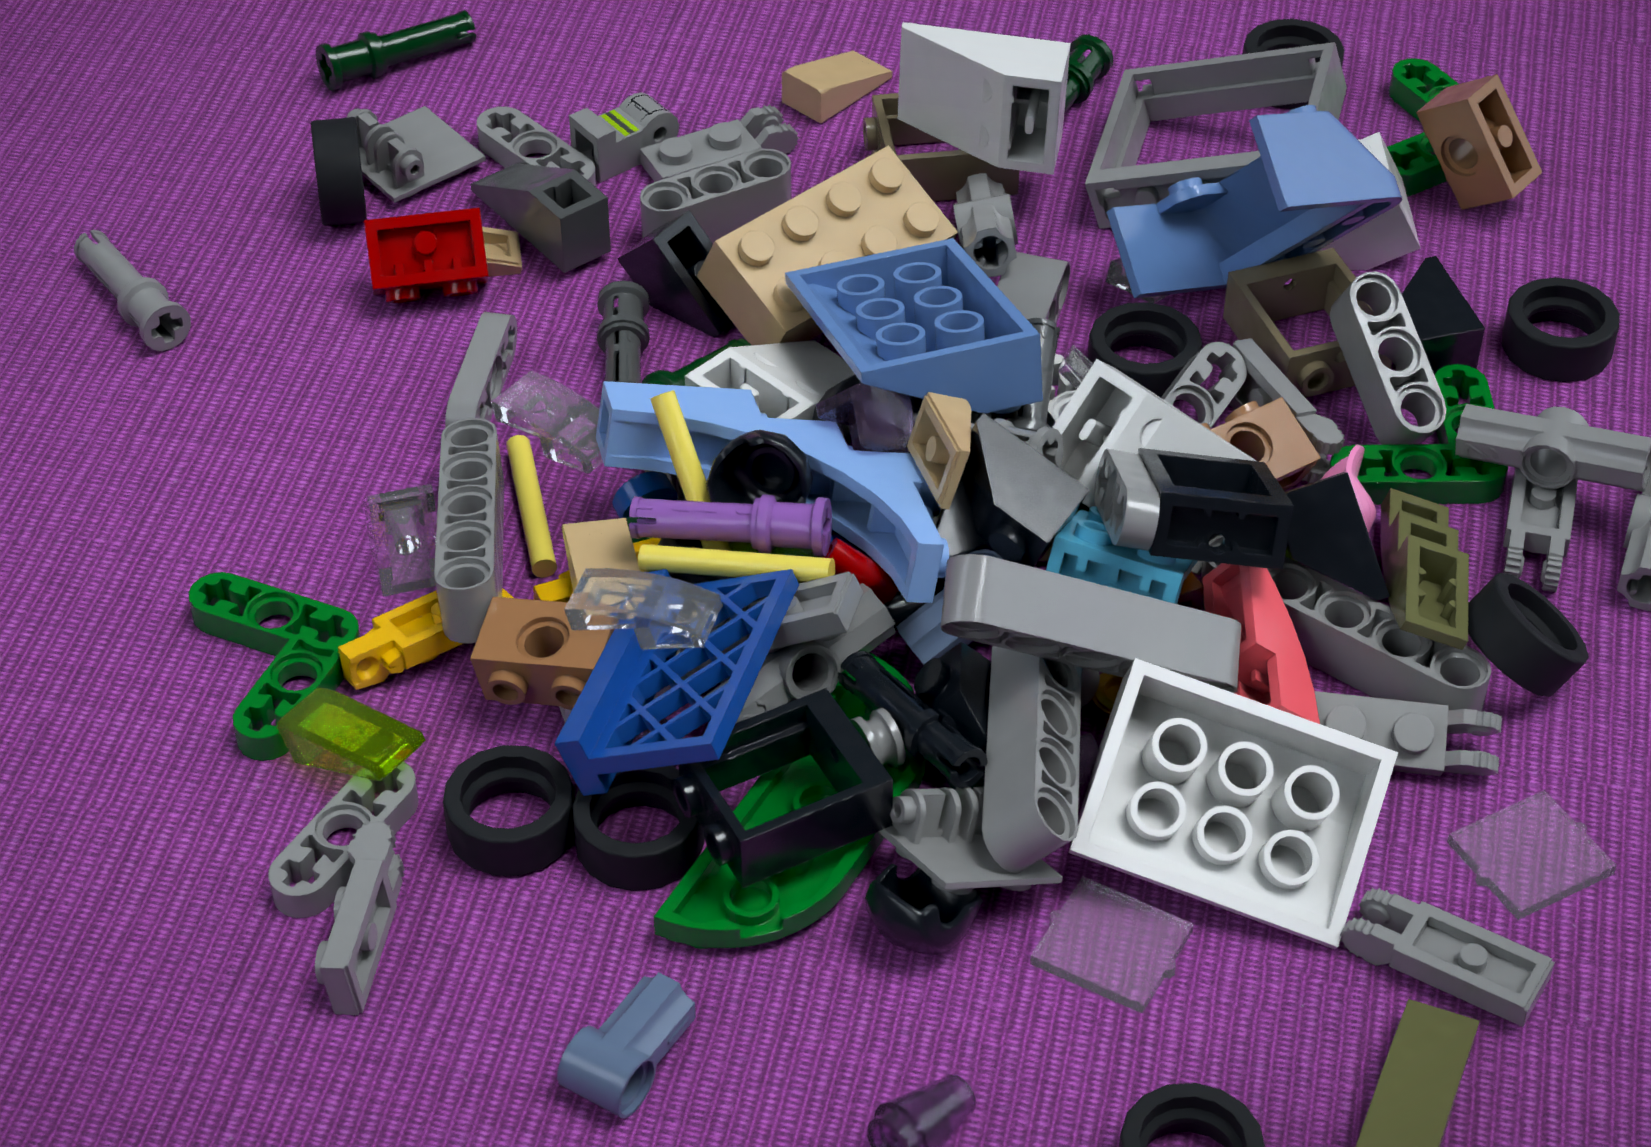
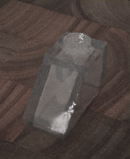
(403, 538)

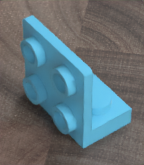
(1088, 554)

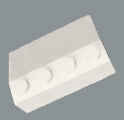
(1233, 802)

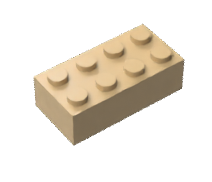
(848, 216)

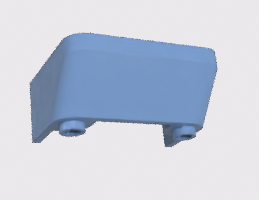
(1287, 203)

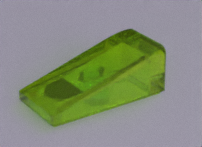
(346, 736)

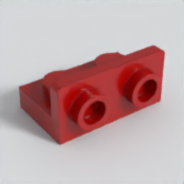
(426, 254)

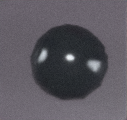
(758, 466)
(918, 914)

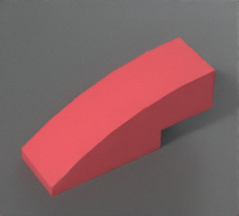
(1270, 653)

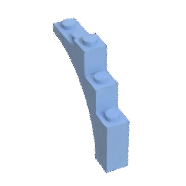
(874, 495)

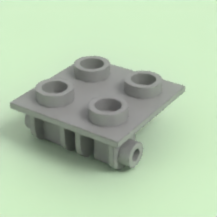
(411, 151)
(945, 840)

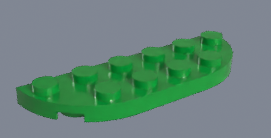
(709, 901)

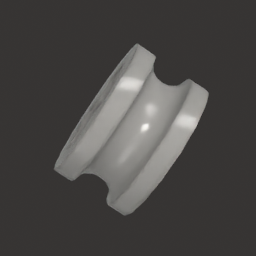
(882, 737)

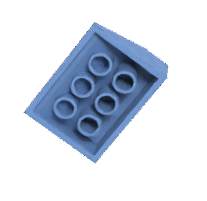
(925, 325)

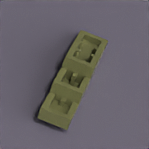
(1424, 569)
(1419, 1078)

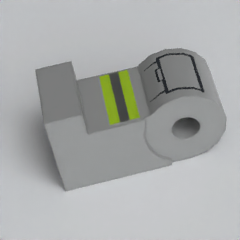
(616, 136)

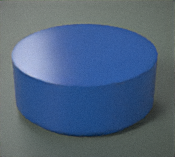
(646, 485)

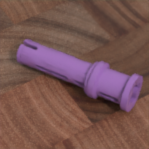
(762, 524)

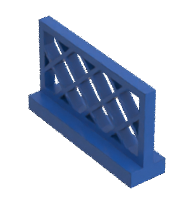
(622, 688)

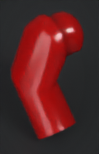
(864, 568)

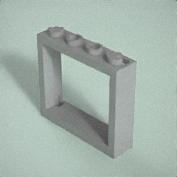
(1196, 90)

